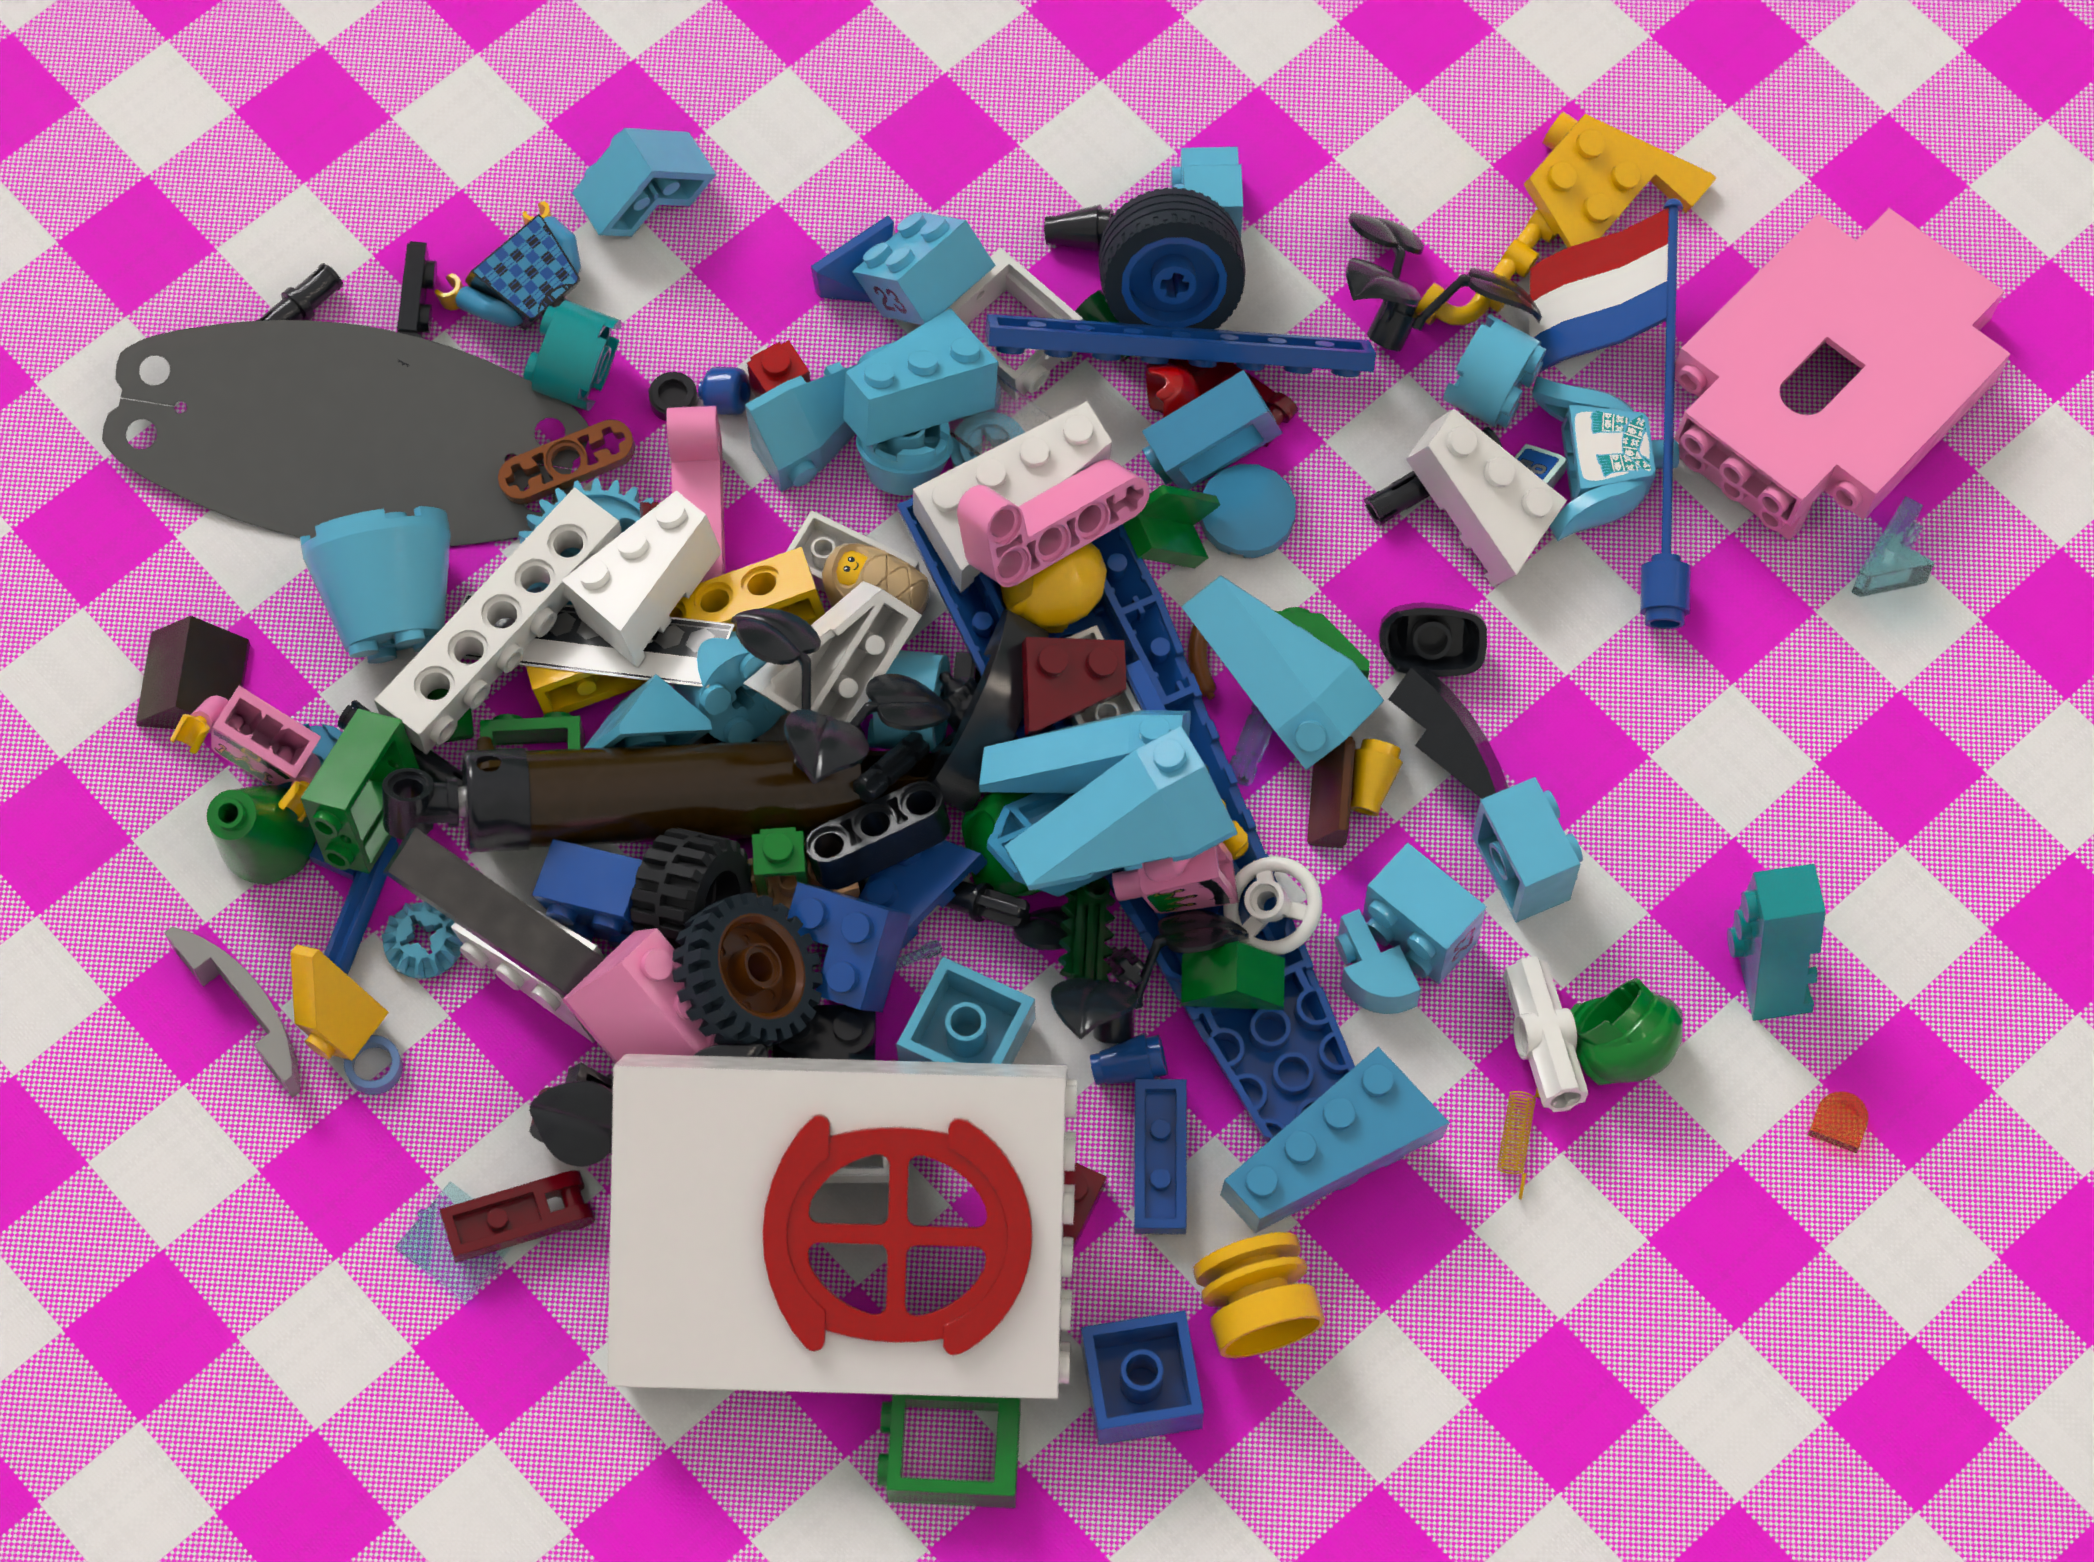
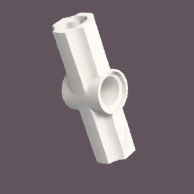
(1545, 1034)

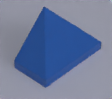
(834, 273)

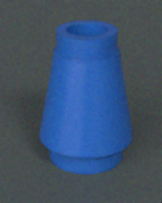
(1130, 1060)

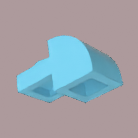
(1376, 978)

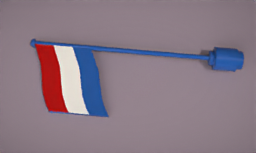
(1598, 299)

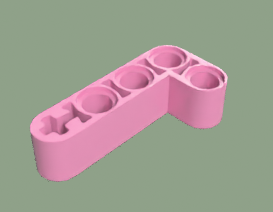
(698, 467)
(1023, 540)

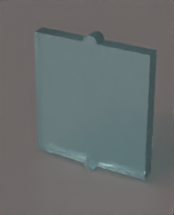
(430, 1250)

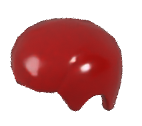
(1169, 387)

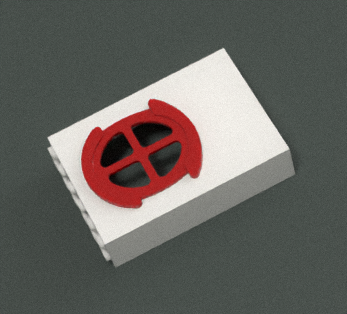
(718, 1225)

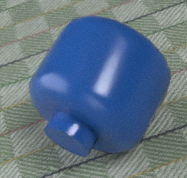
(726, 389)

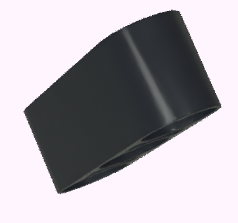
(895, 817)

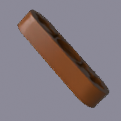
(539, 489)

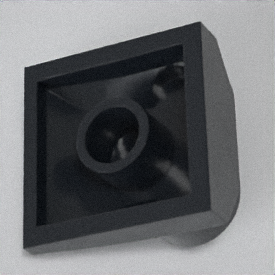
(833, 1034)

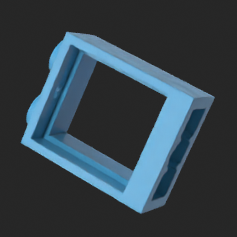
(1210, 433)

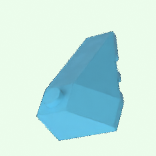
(1293, 679)
(1072, 755)

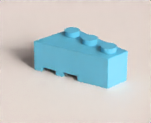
(920, 381)

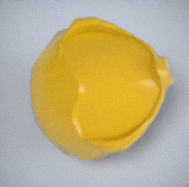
(1061, 591)

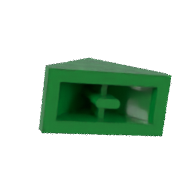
(1233, 978)

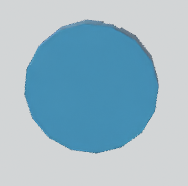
(1253, 511)

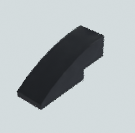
(1451, 732)

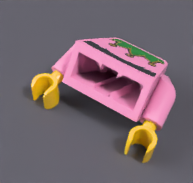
(255, 740)
(1187, 883)

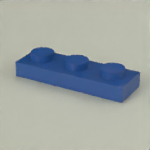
(1160, 1156)

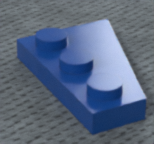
(922, 882)

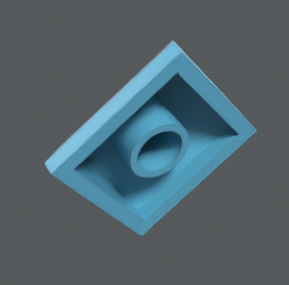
(651, 717)

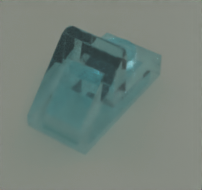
(1892, 561)

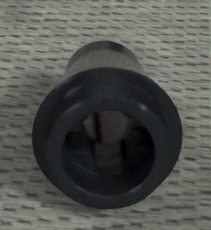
(1078, 228)

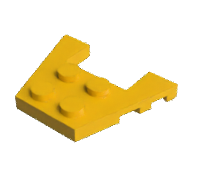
(1600, 173)

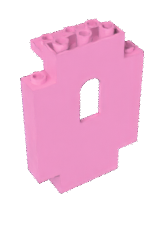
(1885, 304)

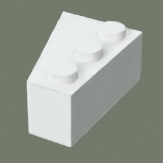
(643, 575)
(857, 644)

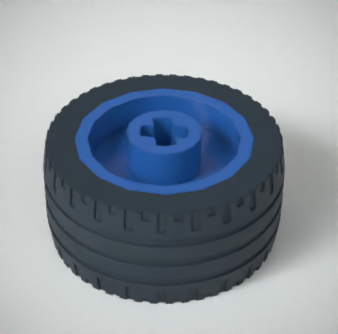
(1172, 261)

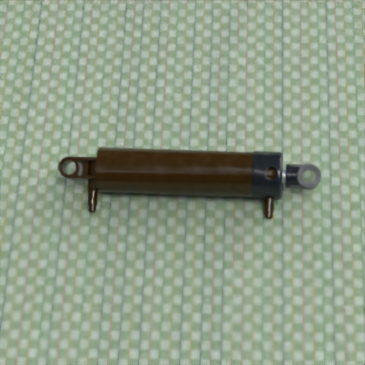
(624, 794)

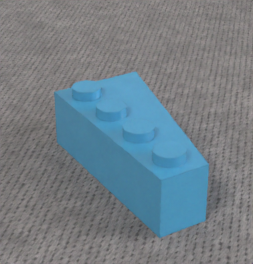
(1347, 1133)

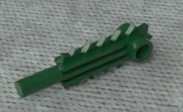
(1087, 932)

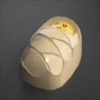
(856, 563)

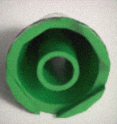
(257, 836)

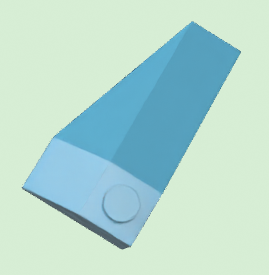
(801, 425)
(1135, 813)

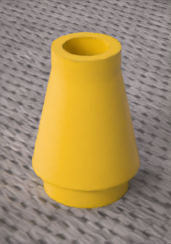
(1373, 775)

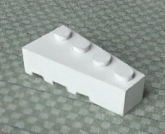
(1015, 471)

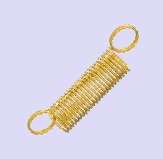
(1521, 1138)

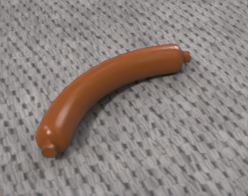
(1199, 663)

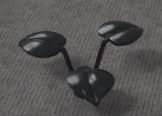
(1397, 311)
(818, 740)
(1110, 1005)
(578, 1114)

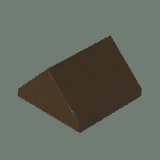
(186, 667)

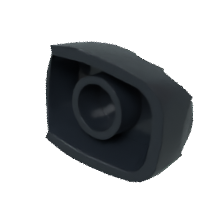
(1433, 636)

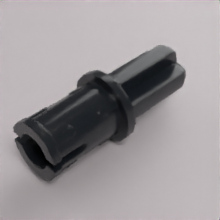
(985, 903)

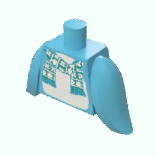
(1606, 453)

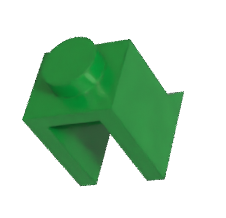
(779, 854)

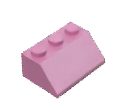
(634, 1002)

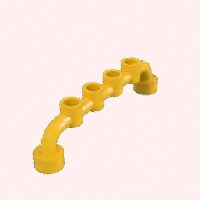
(1516, 259)

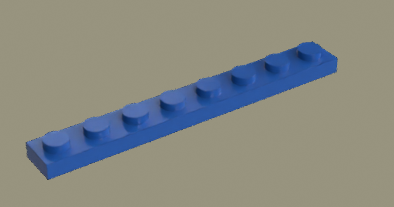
(1198, 346)

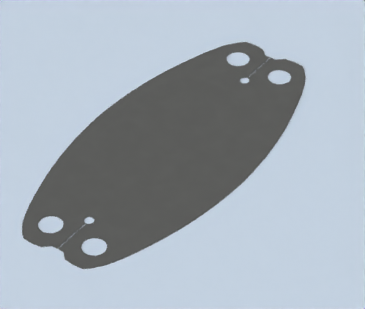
(327, 424)

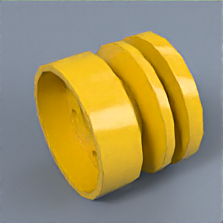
(1258, 1295)

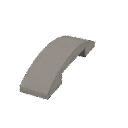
(209, 961)

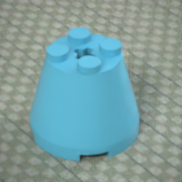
(382, 578)

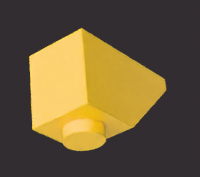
(331, 1005)

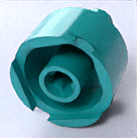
(573, 354)

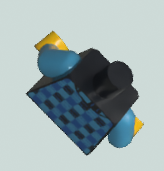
(521, 275)

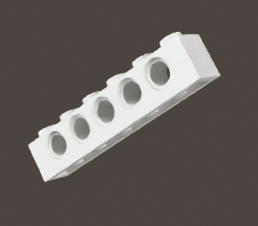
(428, 722)

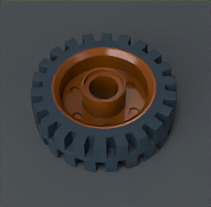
(747, 971)

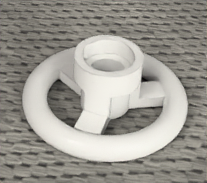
(1265, 888)

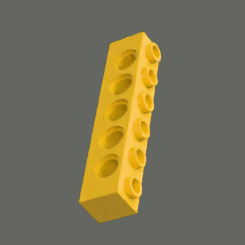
(774, 583)

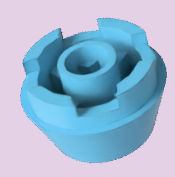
(907, 460)

